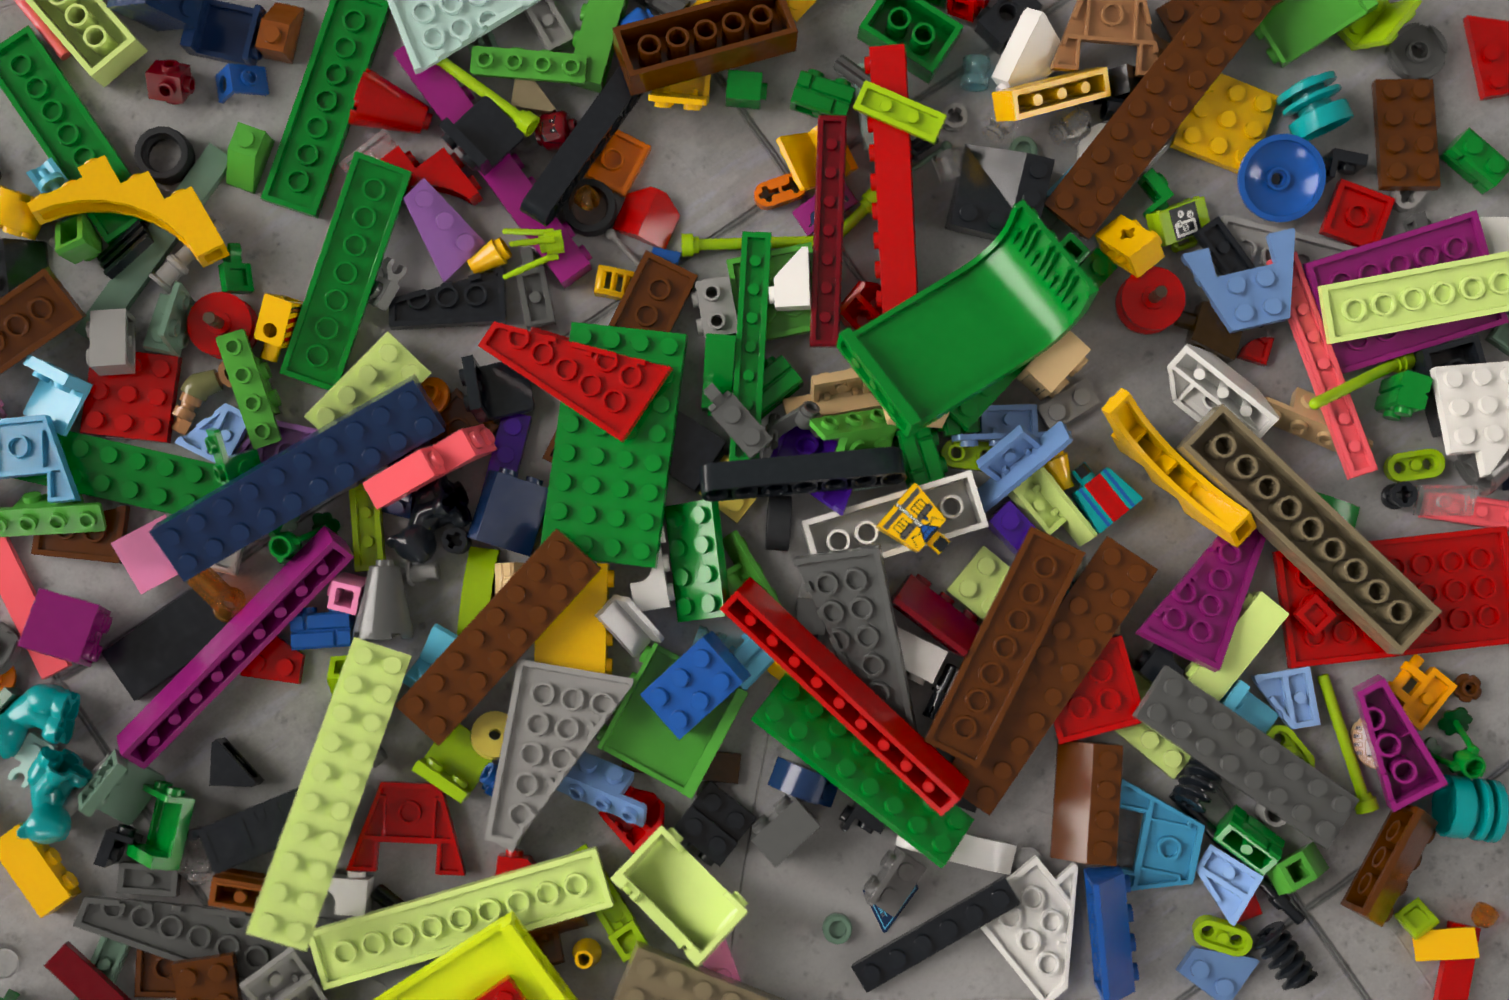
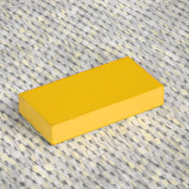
(1447, 944)

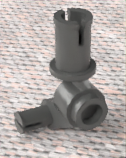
(800, 416)

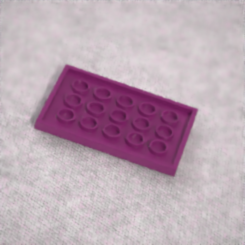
(1421, 247)

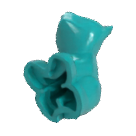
(41, 706)
(51, 781)

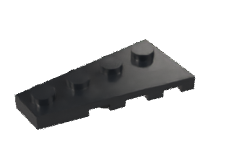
(456, 304)

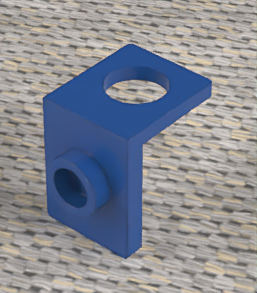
(241, 80)

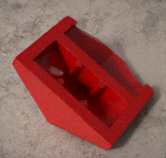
(648, 217)
(860, 305)
(632, 834)

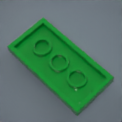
(697, 559)

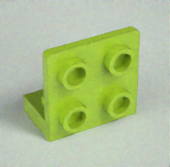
(1380, 25)
(453, 765)

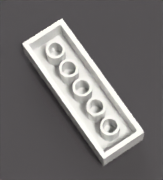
(953, 496)

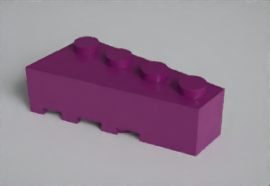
(1397, 750)

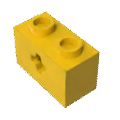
(1130, 245)

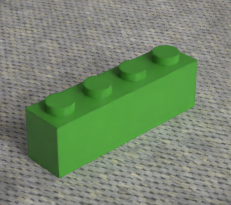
(596, 39)

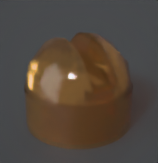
(587, 198)
(1484, 915)

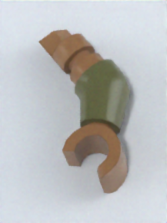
(195, 391)

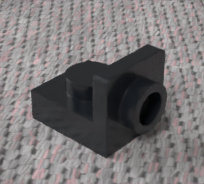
(1345, 161)
(866, 820)
(112, 844)

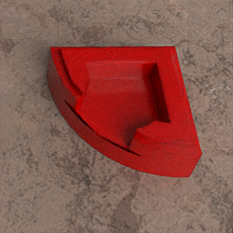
(1257, 351)

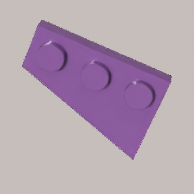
(441, 228)

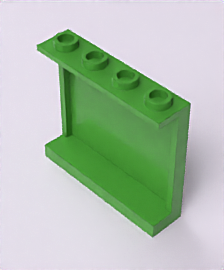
(1304, 24)
(649, 745)

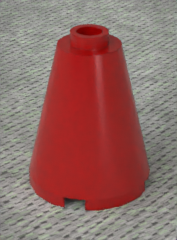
(387, 106)

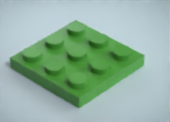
(779, 323)

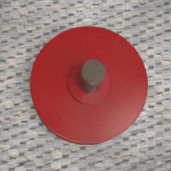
(1150, 301)
(218, 315)

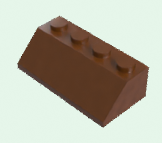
(1086, 802)
(1390, 864)

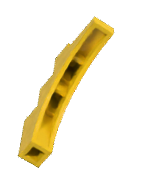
(138, 197)
(1172, 473)

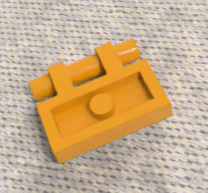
(1426, 696)

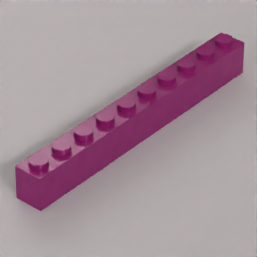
(506, 177)
(234, 647)

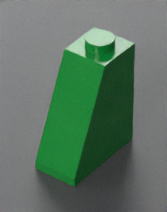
(718, 365)

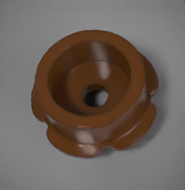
(1461, 692)

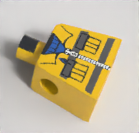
(915, 522)

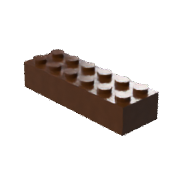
(702, 41)

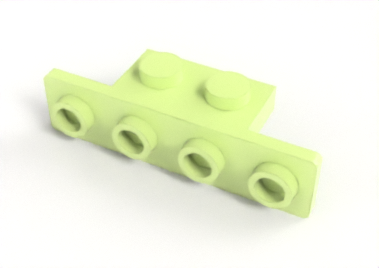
(1049, 507)

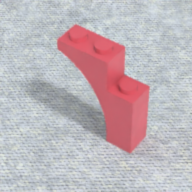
(429, 464)

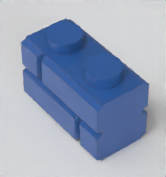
(321, 629)

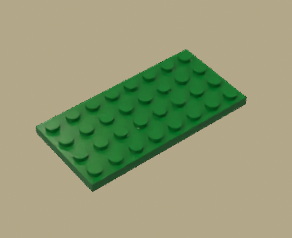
(611, 491)

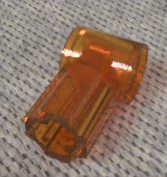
(215, 592)

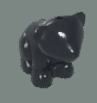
(433, 508)

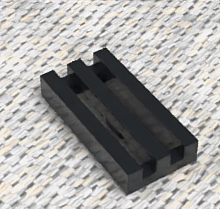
(125, 249)

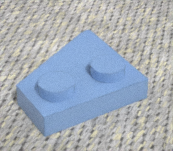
(232, 429)
(1228, 882)

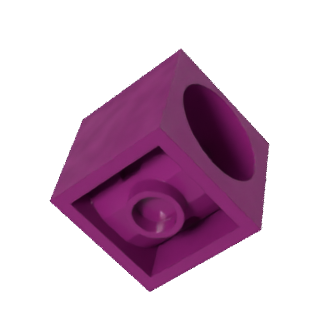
(65, 628)

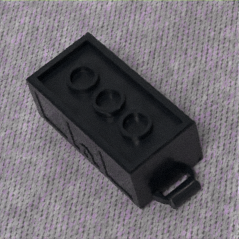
(245, 833)

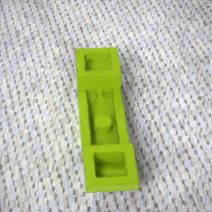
(477, 584)
(619, 921)

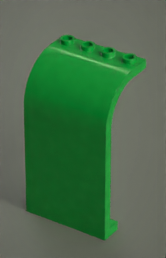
(971, 324)

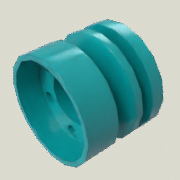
(1314, 107)
(1471, 809)

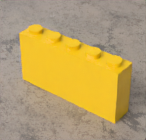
(576, 635)

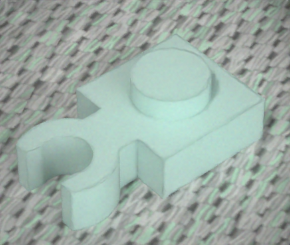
(27, 754)

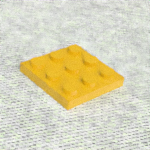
(1225, 123)

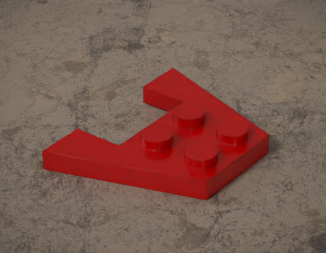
(408, 815)

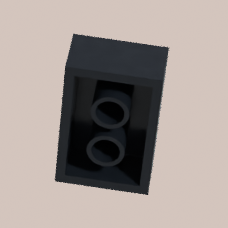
(1452, 353)

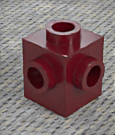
(169, 81)

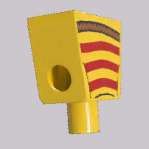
(276, 324)

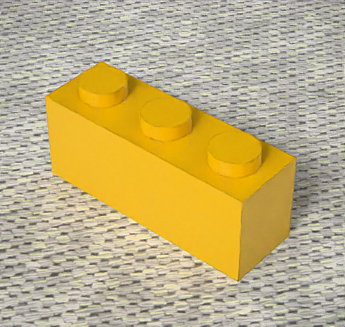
(38, 872)

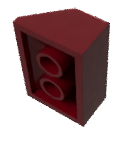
(936, 614)

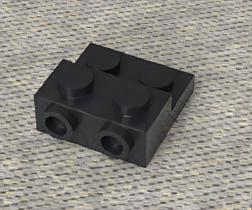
(714, 824)

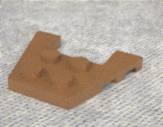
(1107, 23)

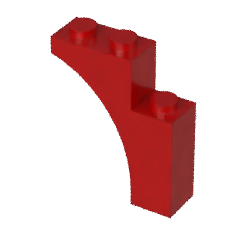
(441, 172)

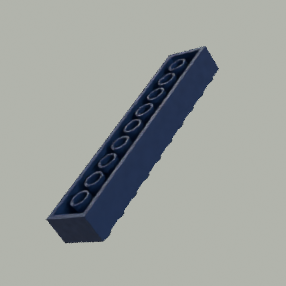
(298, 478)

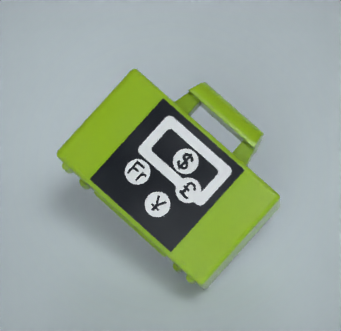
(1179, 222)

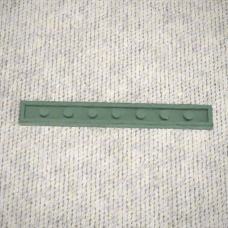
(129, 284)

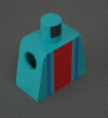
(1102, 496)

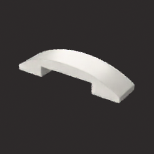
(978, 853)

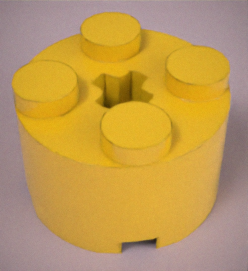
(16, 215)

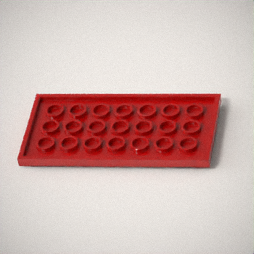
(1456, 570)

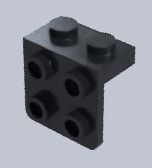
(482, 135)
(494, 390)

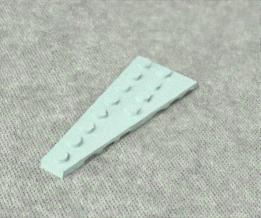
(442, 27)

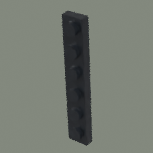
(935, 934)

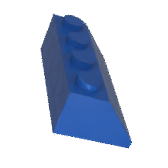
(1110, 931)

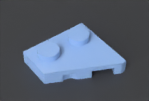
(1290, 695)

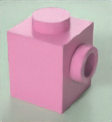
(345, 593)

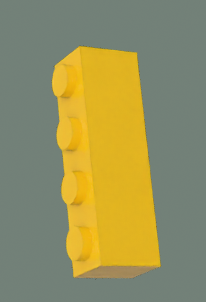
(1051, 94)

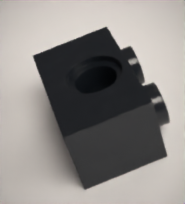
(996, 30)

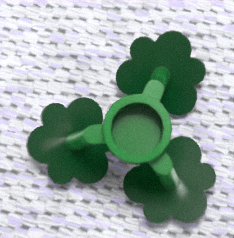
(286, 545)
(1465, 761)

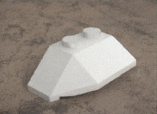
(1205, 381)

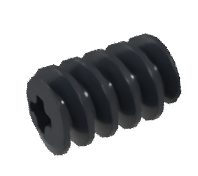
(1195, 785)
(1285, 956)

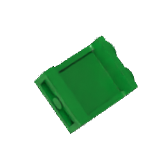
(167, 828)

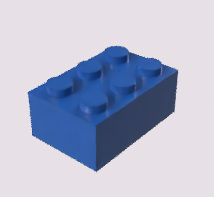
(695, 684)

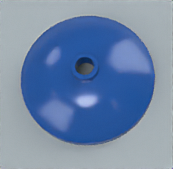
(1300, 175)

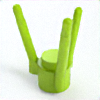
(549, 241)

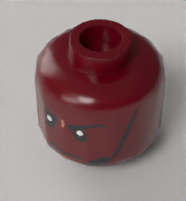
(554, 129)

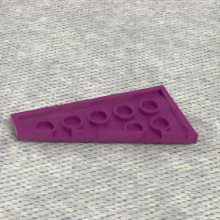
(1206, 603)

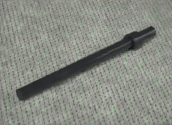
(1279, 902)

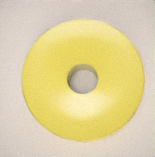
(480, 733)

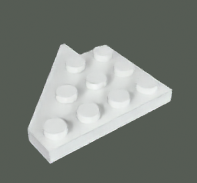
(1474, 410)
(1039, 930)

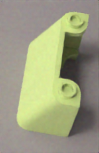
(680, 895)

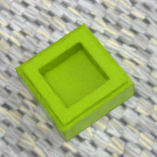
(1416, 918)

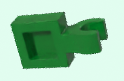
(235, 275)

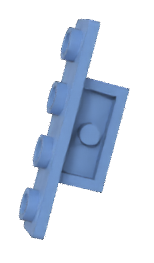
(999, 422)
(1017, 459)
(603, 787)

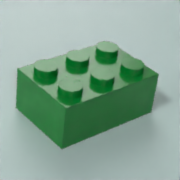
(918, 25)

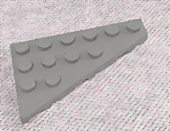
(546, 731)

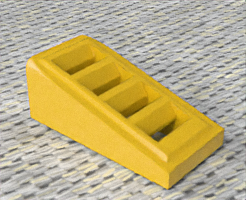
(611, 293)

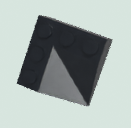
(990, 186)

